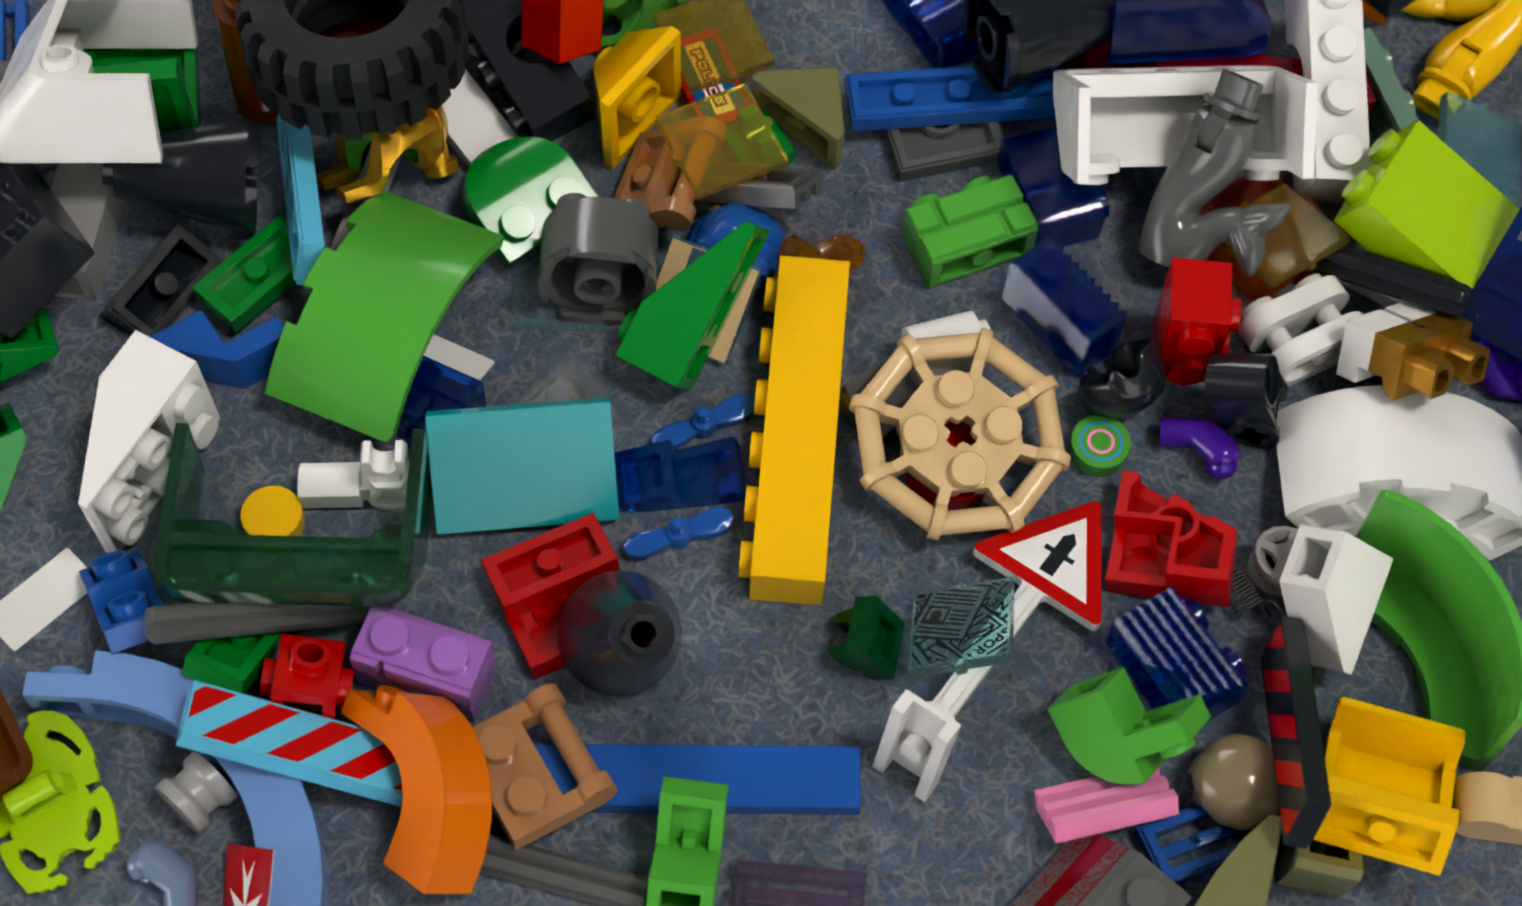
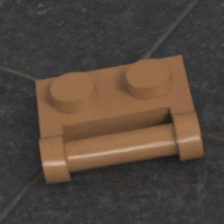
(652, 179)
(521, 784)

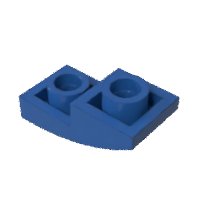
(119, 594)

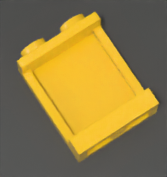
(1391, 785)

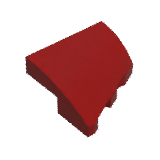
(1168, 545)

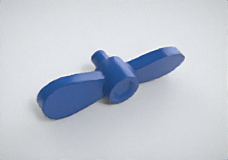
(705, 421)
(678, 533)

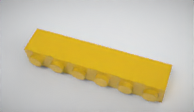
(799, 432)

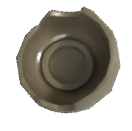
(1235, 781)

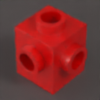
(307, 673)

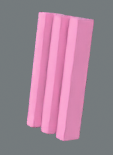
(1100, 806)

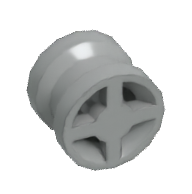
(1274, 547)
(196, 791)

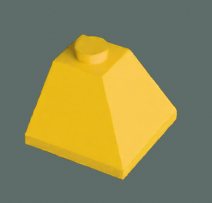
(634, 86)

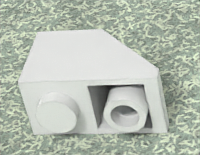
(1334, 589)

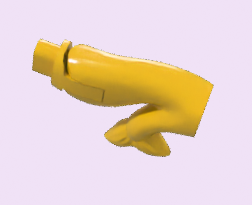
(1469, 55)

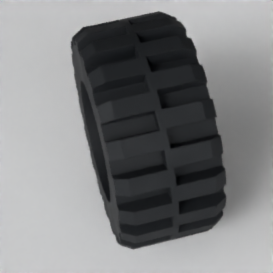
(353, 81)

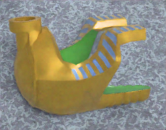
(421, 143)

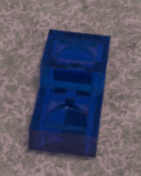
(672, 478)

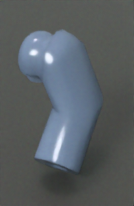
(165, 869)

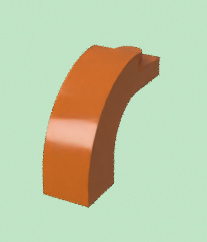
(443, 786)

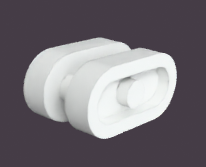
(1277, 320)

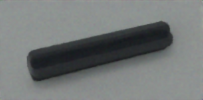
(1397, 281)

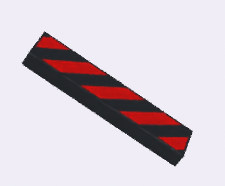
(1295, 733)

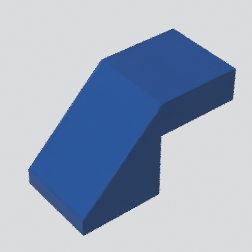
(233, 364)

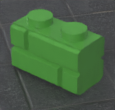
(968, 229)

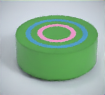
(1099, 446)

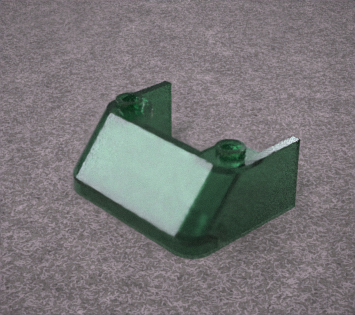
(216, 565)

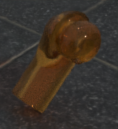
(835, 247)

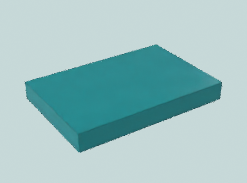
(522, 465)

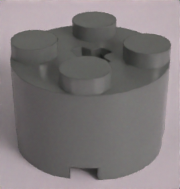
(598, 257)

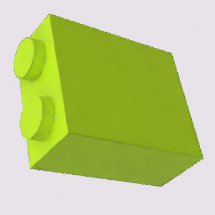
(1425, 207)

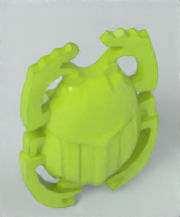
(54, 807)

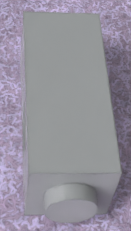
(97, 218)

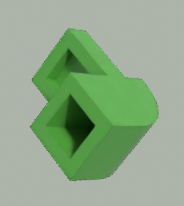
(1115, 734)
(688, 843)

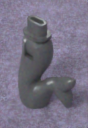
(1203, 166)

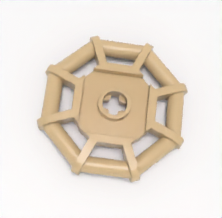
(959, 399)

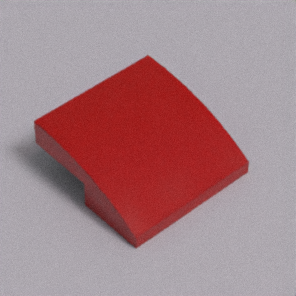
(538, 578)

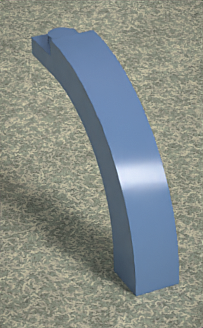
(154, 697)

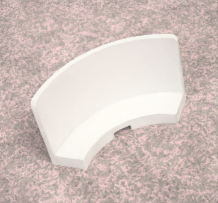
(1435, 451)

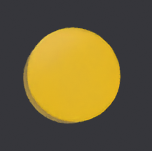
(272, 512)

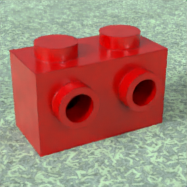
(1194, 317)

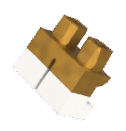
(1411, 351)

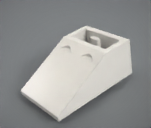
(133, 433)

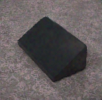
(161, 284)

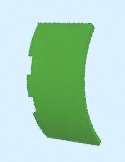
(375, 312)
(1451, 622)

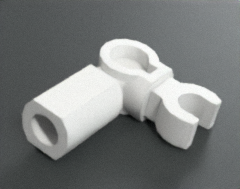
(376, 478)

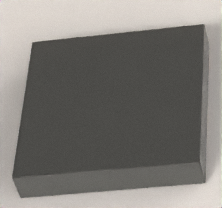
(943, 148)

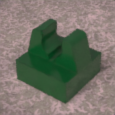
(871, 639)

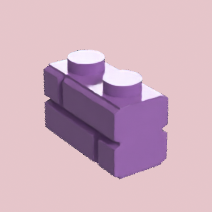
(423, 658)

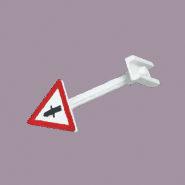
(1051, 563)

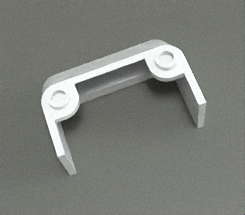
(66, 112)
(1144, 112)

